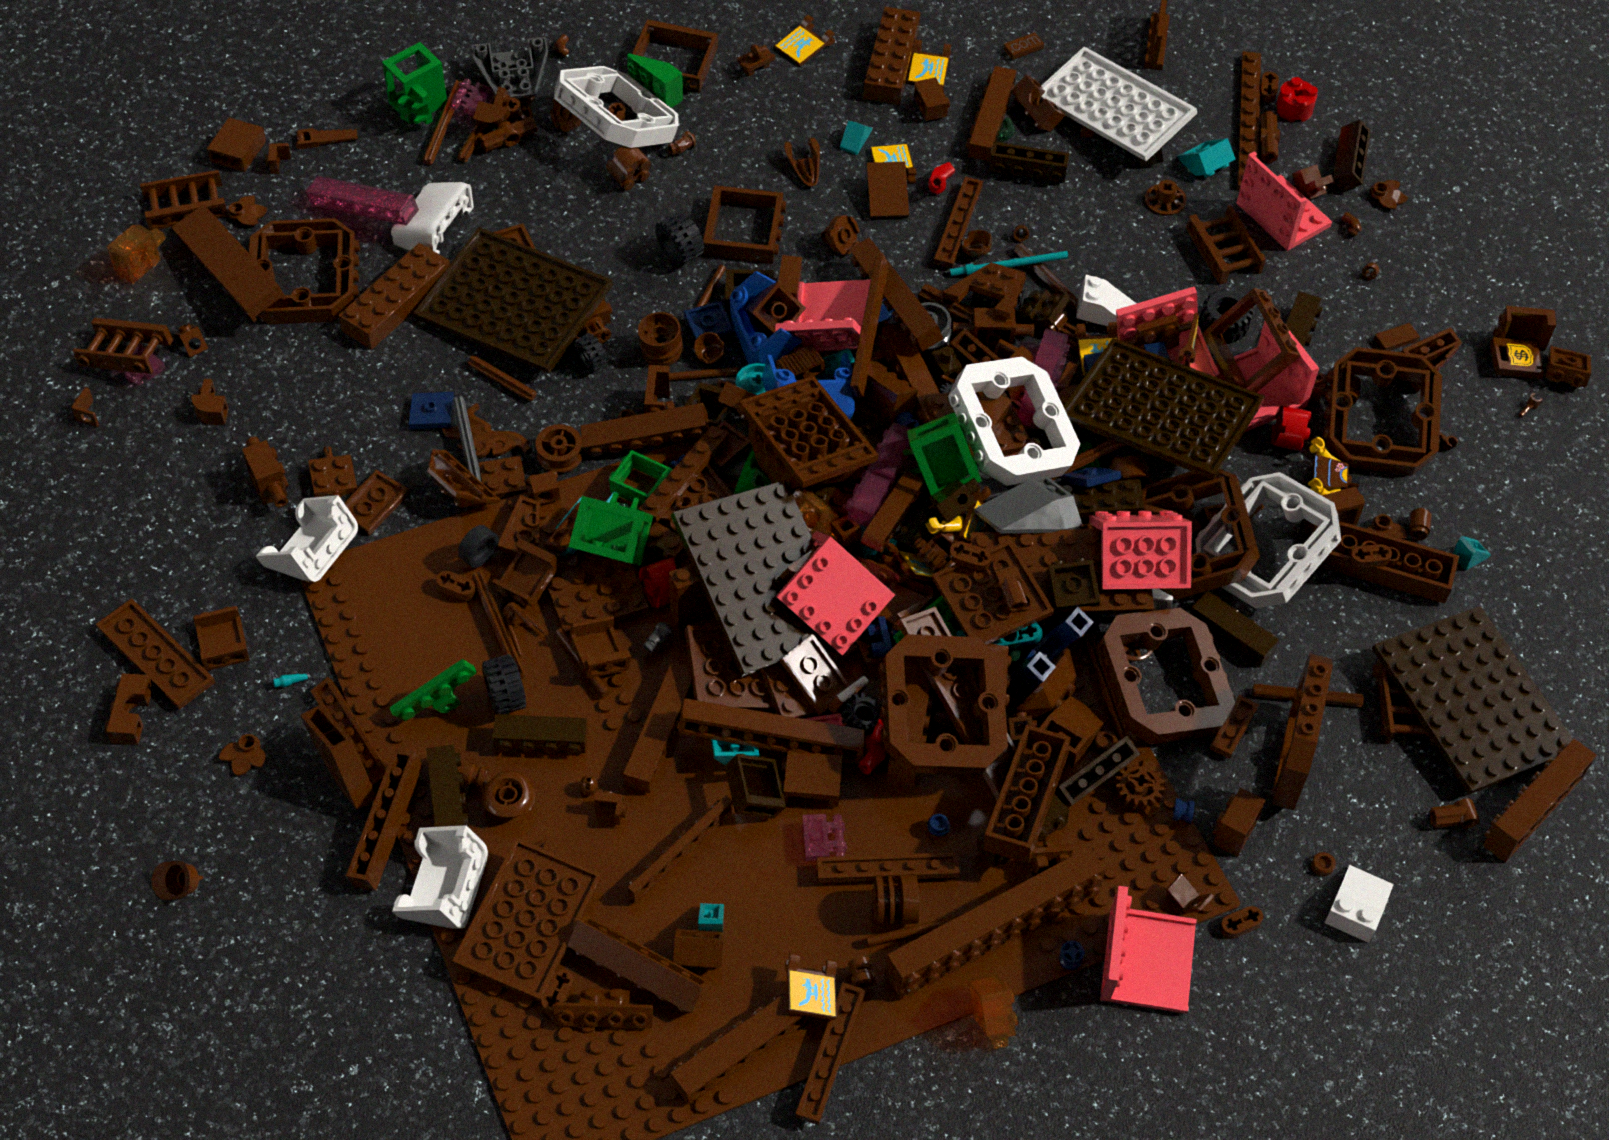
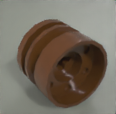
(660, 338)
(896, 899)

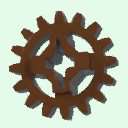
(931, 554)
(1139, 785)

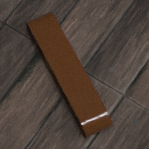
(893, 511)

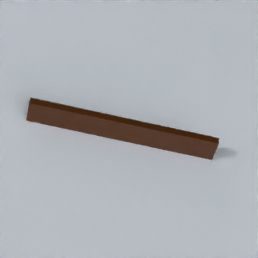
(869, 326)

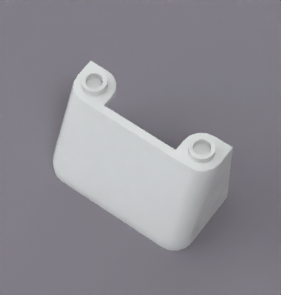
(437, 208)
(321, 538)
(446, 877)

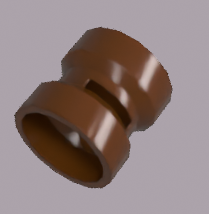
(861, 972)

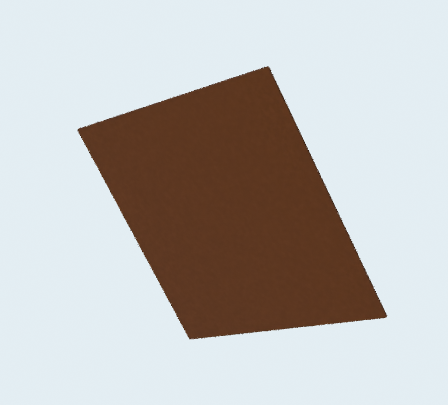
(552, 1082)

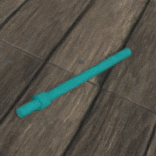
(970, 268)

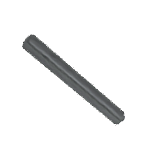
(466, 436)

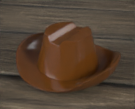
(508, 794)

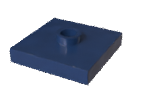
(708, 319)
(431, 410)
(1091, 476)

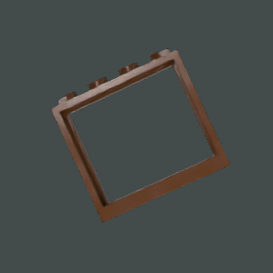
(681, 36)
(740, 250)
(1279, 330)

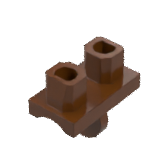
(755, 58)
(1048, 856)

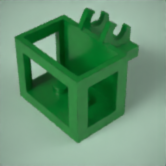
(422, 88)
(942, 453)
(611, 529)

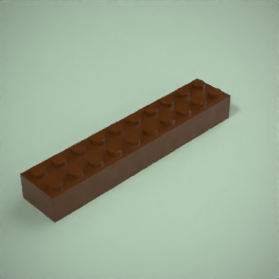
(994, 923)

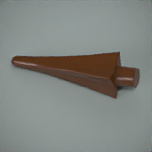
(916, 608)

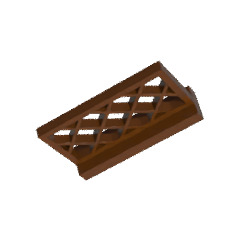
(1157, 38)

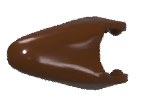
(806, 168)

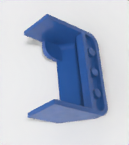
(754, 343)
(838, 388)

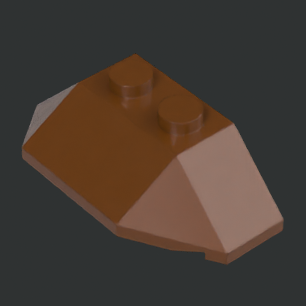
(458, 481)
(1052, 692)

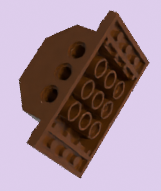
(805, 436)

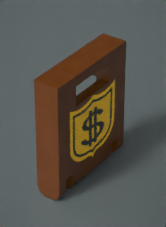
(1521, 355)

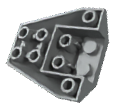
(514, 70)
(1032, 508)

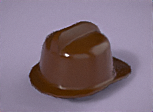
(175, 880)

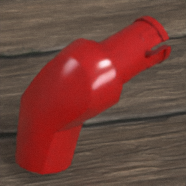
(938, 179)
(873, 750)

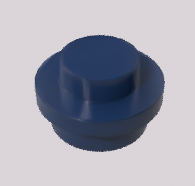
(938, 825)

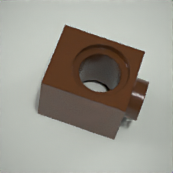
(543, 488)

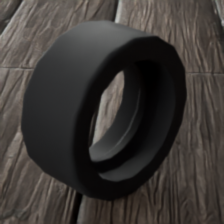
(478, 546)

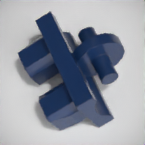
(880, 630)

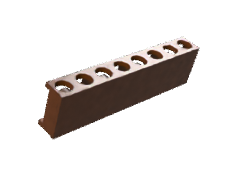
(228, 262)

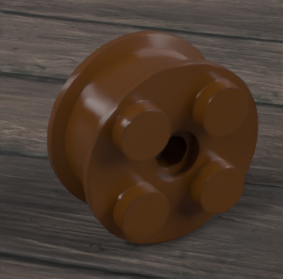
(559, 448)

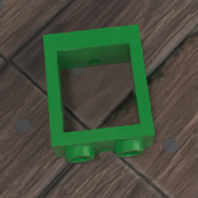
(641, 463)

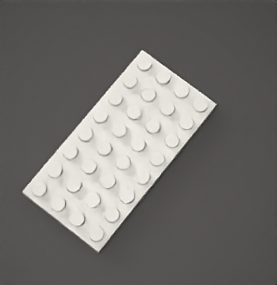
(1117, 103)

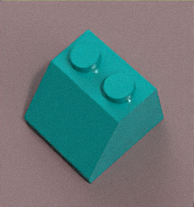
(1208, 157)

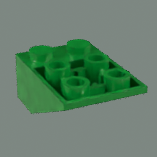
(657, 77)

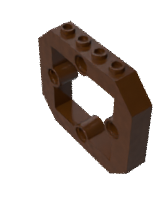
(306, 237)
(1398, 367)
(1221, 569)
(1151, 630)
(952, 652)
(1301, 731)

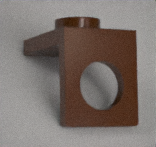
(188, 332)
(81, 407)
(1186, 896)

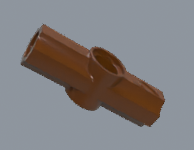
(508, 134)
(1269, 137)
(956, 310)

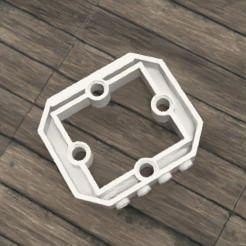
(580, 91)
(1031, 461)
(1291, 577)

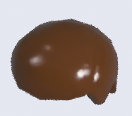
(977, 243)
(709, 348)

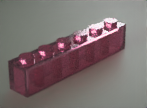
(362, 200)
(1050, 359)
(880, 476)

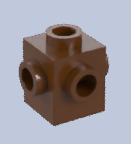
(1319, 388)
(1017, 719)

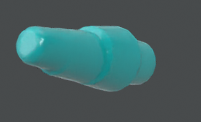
(287, 680)

